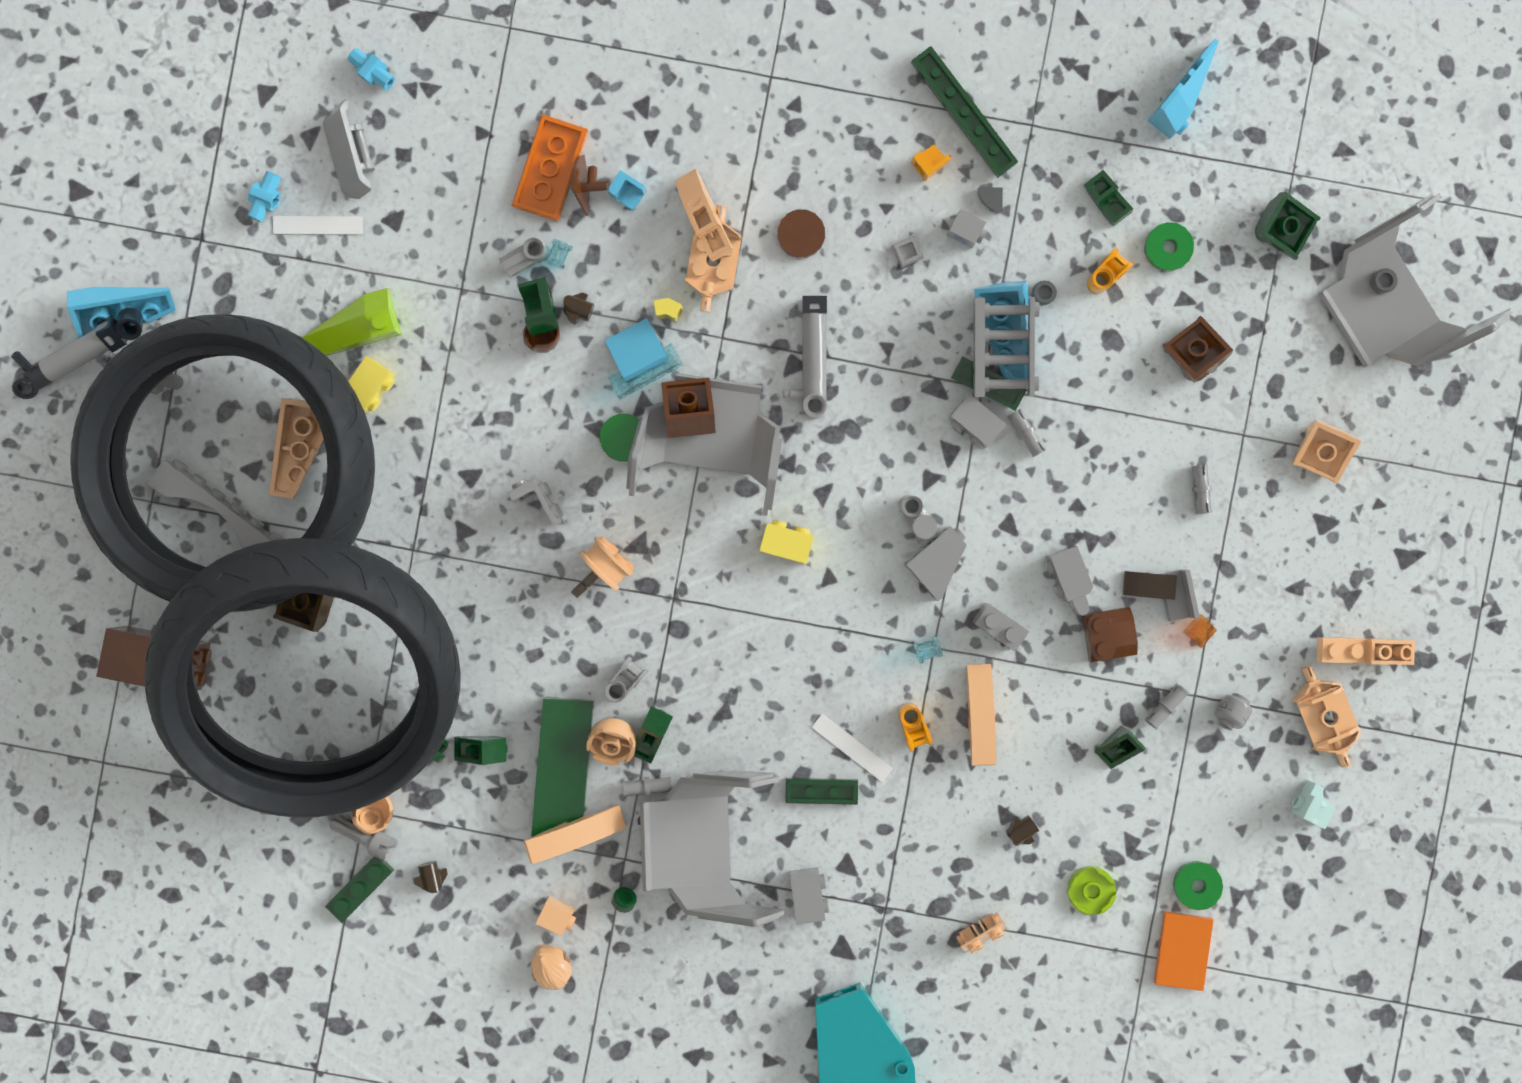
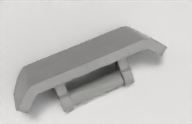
(344, 152)

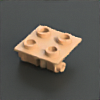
(974, 943)

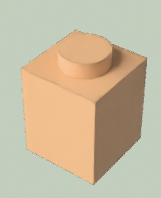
(556, 916)

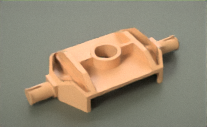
(713, 280)
(1313, 703)

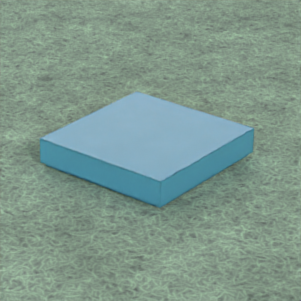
(636, 349)

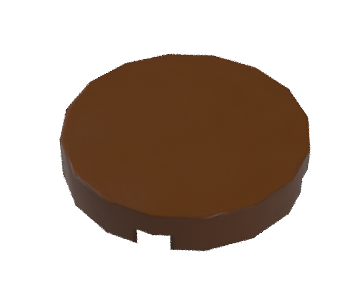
(801, 233)

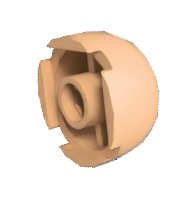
(612, 741)

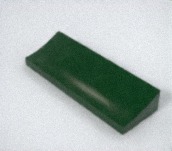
(562, 762)

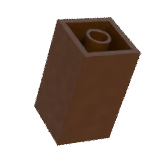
(126, 651)

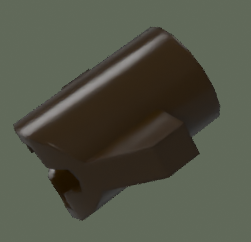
(577, 307)
(1022, 830)
(430, 877)

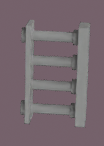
(982, 335)

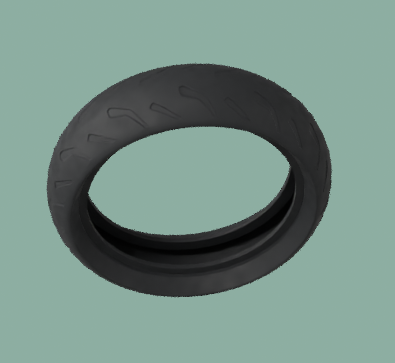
(127, 380)
(279, 784)

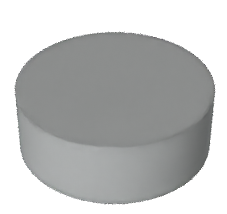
(924, 526)

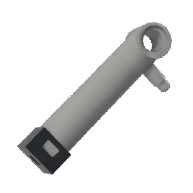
(813, 356)

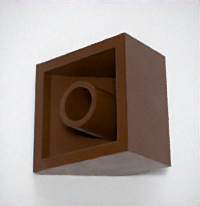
(688, 407)

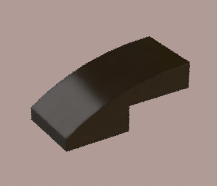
(1149, 585)

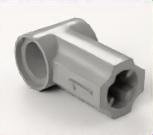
(521, 258)
(911, 516)

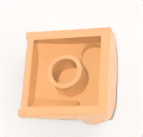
(1326, 450)

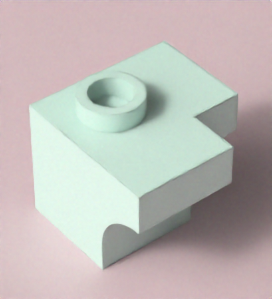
(1312, 805)

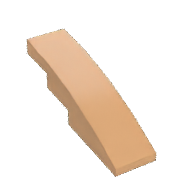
(981, 715)
(574, 834)

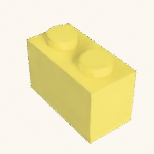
(370, 382)
(787, 542)

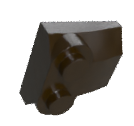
(305, 611)

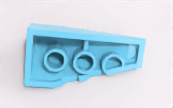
(1179, 104)
(1007, 294)
(95, 304)

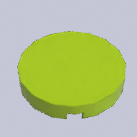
(1091, 890)

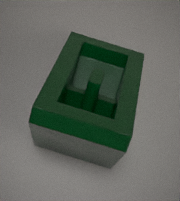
(1119, 747)

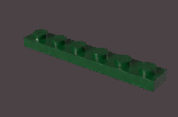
(964, 112)

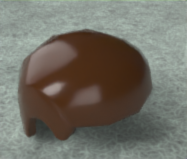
(541, 342)

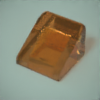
(1200, 631)

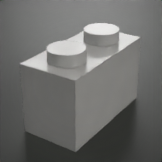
(976, 421)
(1000, 626)
(807, 895)

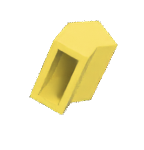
(667, 308)

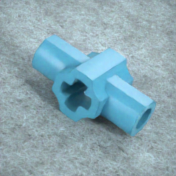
(371, 69)
(264, 196)

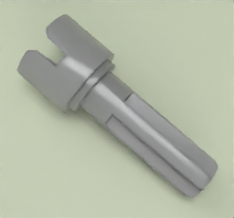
(375, 842)

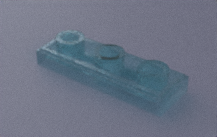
(625, 388)

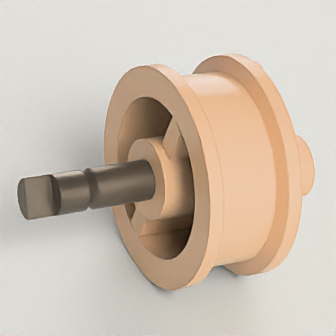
(605, 564)

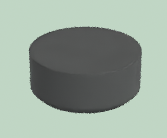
(1383, 281)
(1044, 292)

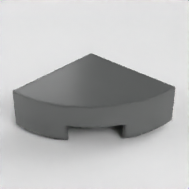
(992, 198)

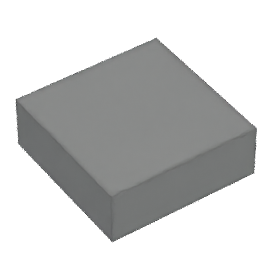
(907, 251)

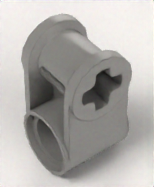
(625, 679)

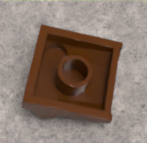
(1198, 350)
(1110, 634)

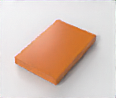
(1183, 951)

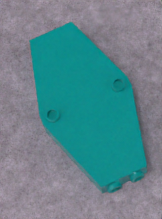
(858, 1041)

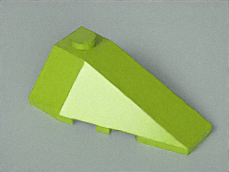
(358, 324)

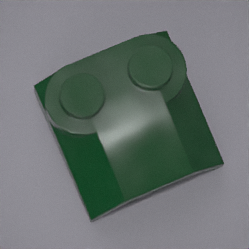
(1286, 224)

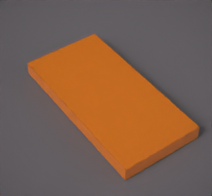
(549, 168)

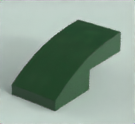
(1107, 198)

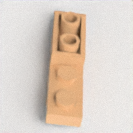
(703, 215)
(1365, 650)

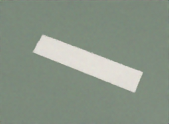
(318, 225)
(852, 747)

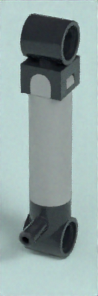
(108, 335)

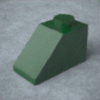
(651, 734)
(480, 749)

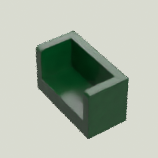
(538, 306)

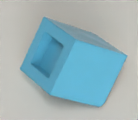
(626, 190)

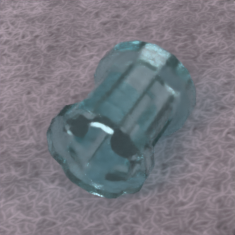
(558, 245)
(927, 649)

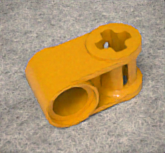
(1111, 269)
(915, 731)

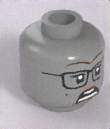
(1233, 711)

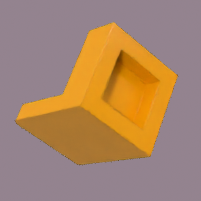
(929, 162)

